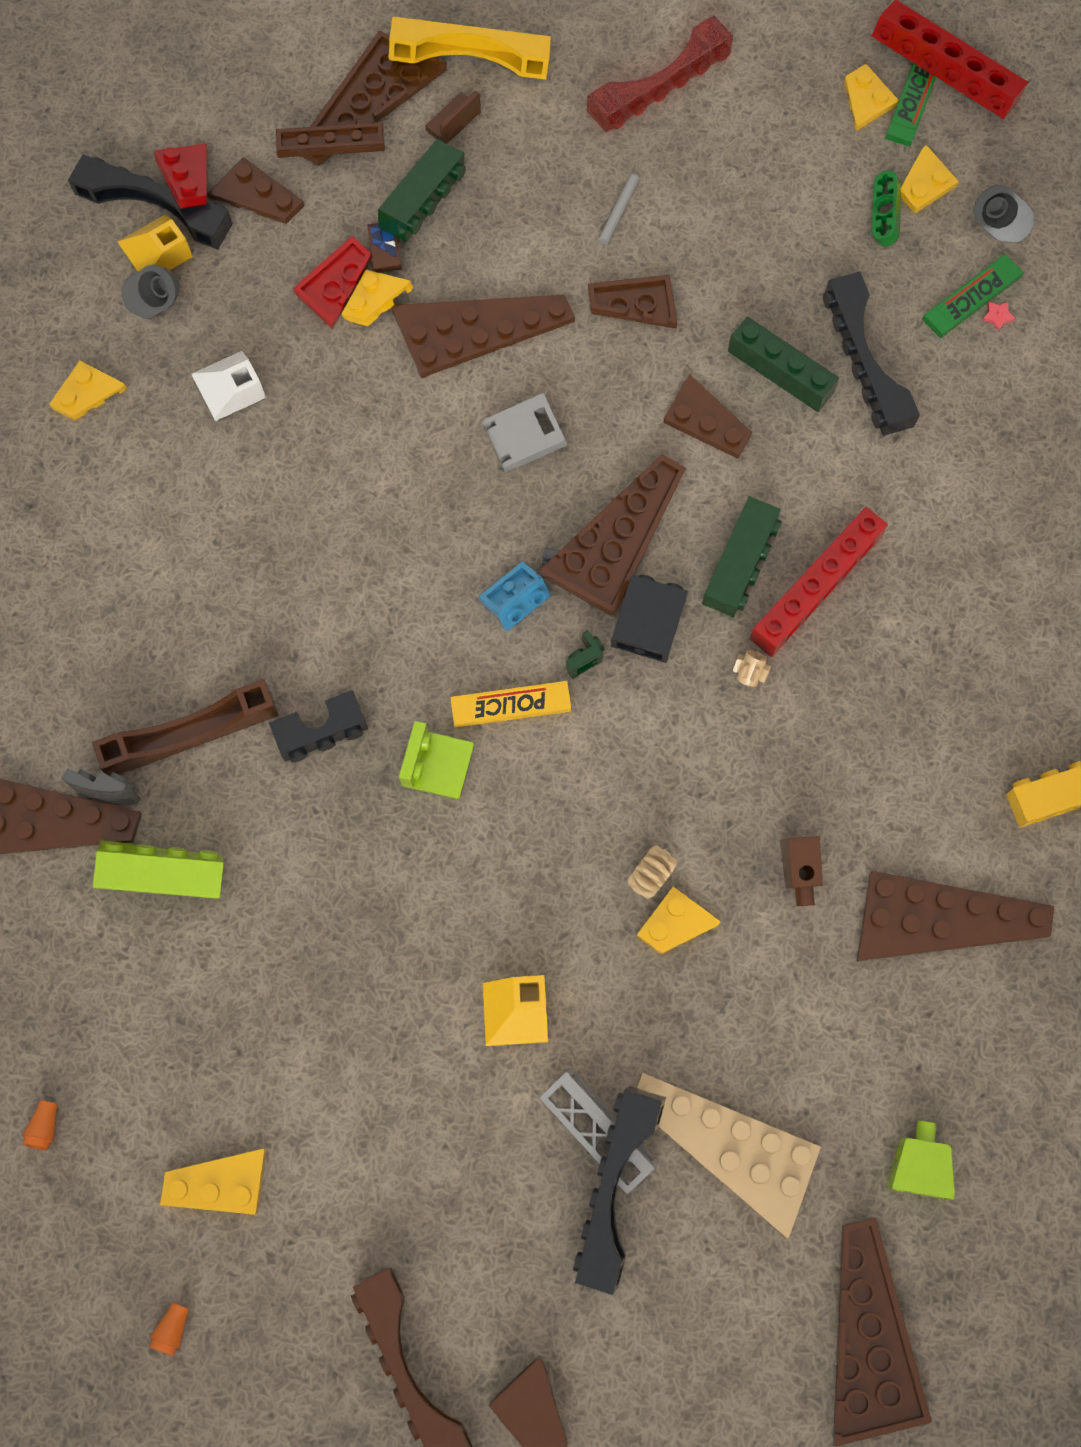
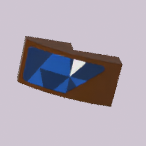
(383, 249)

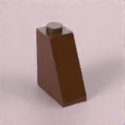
(530, 1408)

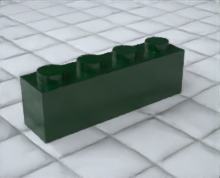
(421, 190)
(782, 364)
(741, 557)

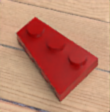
(185, 173)
(334, 281)

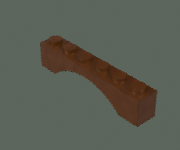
(143, 746)
(382, 1304)

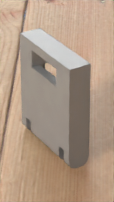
(518, 434)

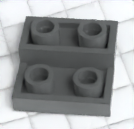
(103, 788)

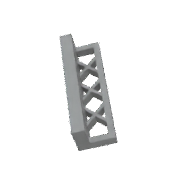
(601, 1116)

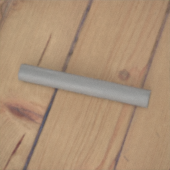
(618, 209)

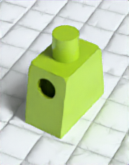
(923, 1165)

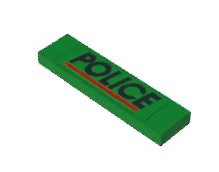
(910, 106)
(972, 296)

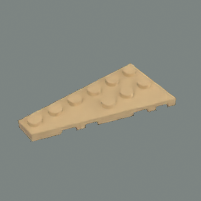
(748, 1156)

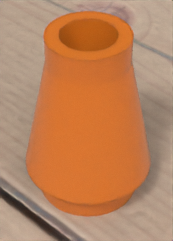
(41, 1128)
(169, 1331)

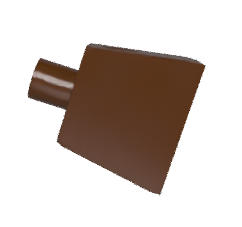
(803, 853)

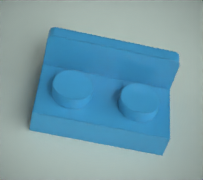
(515, 595)

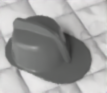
(1009, 214)
(150, 291)

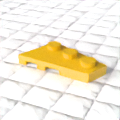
(217, 1185)

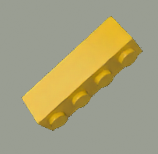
(1046, 797)

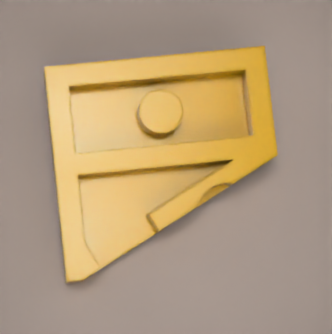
(867, 96)
(374, 296)
(84, 390)
(675, 922)

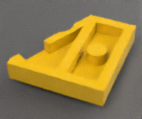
(926, 181)

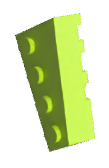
(158, 870)

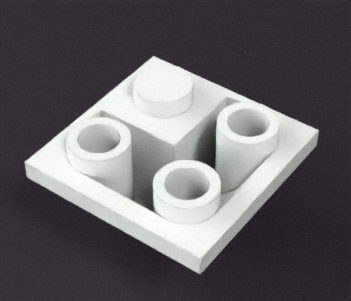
(229, 385)

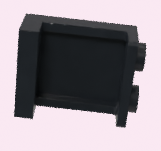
(649, 618)

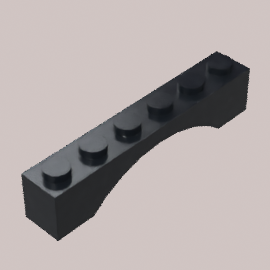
(104, 183)
(890, 402)
(603, 1254)

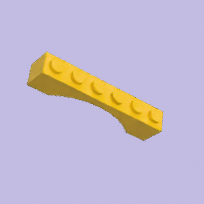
(421, 39)

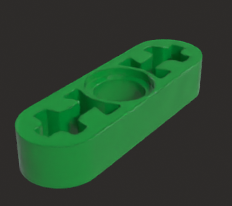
(892, 217)

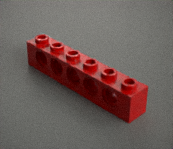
(949, 59)
(818, 582)

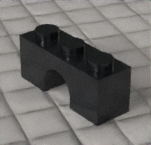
(297, 740)

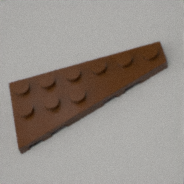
(375, 88)
(610, 547)
(50, 820)
(927, 917)
(875, 1364)

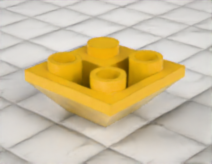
(156, 244)
(515, 1011)

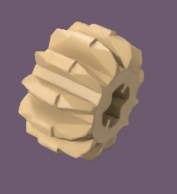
(652, 872)

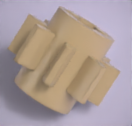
(751, 668)

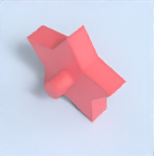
(998, 314)

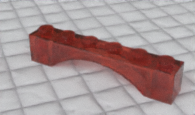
(620, 100)

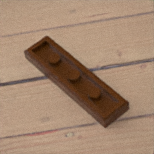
(330, 140)

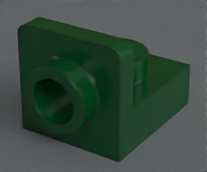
(583, 660)

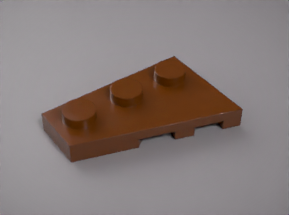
(706, 419)

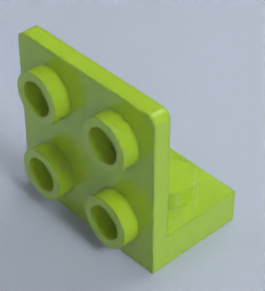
(435, 762)

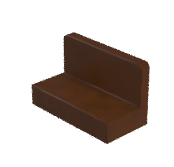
(454, 117)

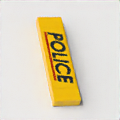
(510, 704)

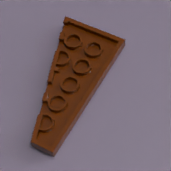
(460, 331)

